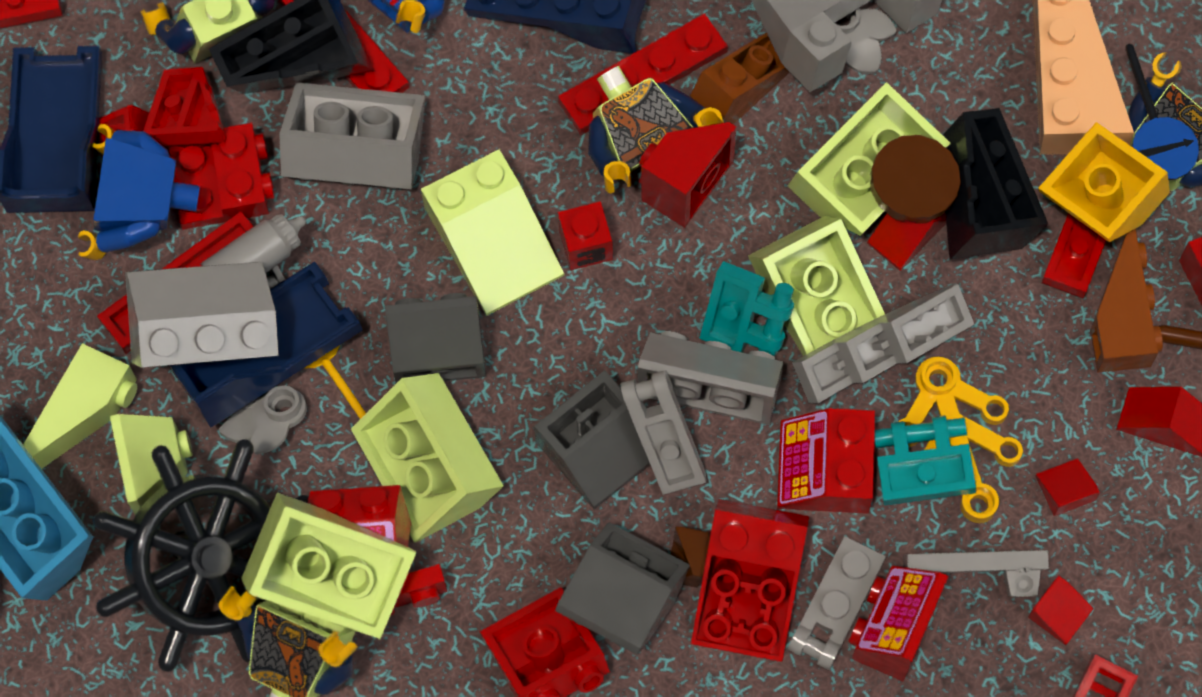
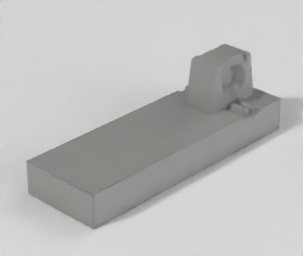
(1019, 567)

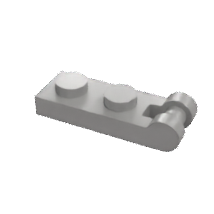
(664, 433)
(837, 601)

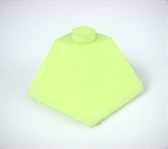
(134, 441)

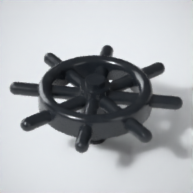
(199, 551)

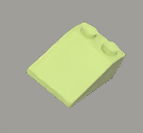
(491, 232)
(827, 280)
(327, 566)

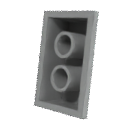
(352, 136)
(200, 314)
(714, 376)

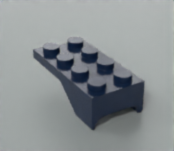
(594, 22)
(51, 131)
(306, 330)

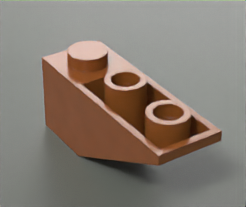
(740, 79)
(1123, 323)

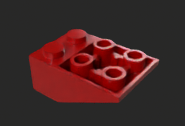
(750, 580)

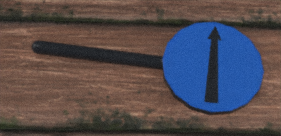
(1162, 139)

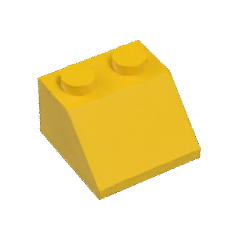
(1107, 184)

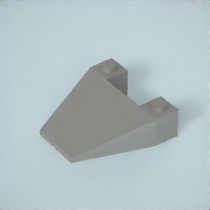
(812, 42)

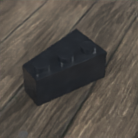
(292, 46)
(995, 198)

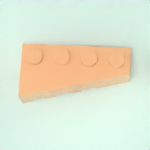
(1073, 77)

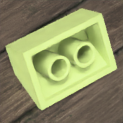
(839, 173)
(428, 449)

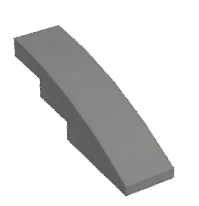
(883, 343)

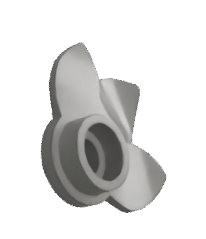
(865, 31)
(263, 422)

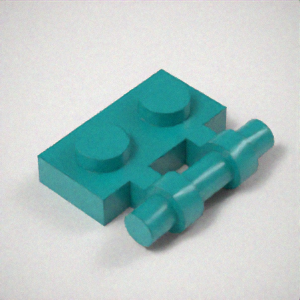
(732, 309)
(924, 473)

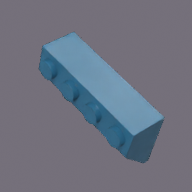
(39, 531)

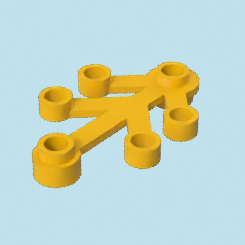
(977, 434)

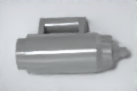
(266, 242)

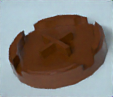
(914, 178)

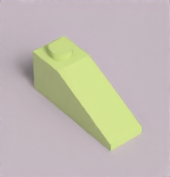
(81, 404)

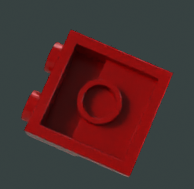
(227, 176)
(545, 651)

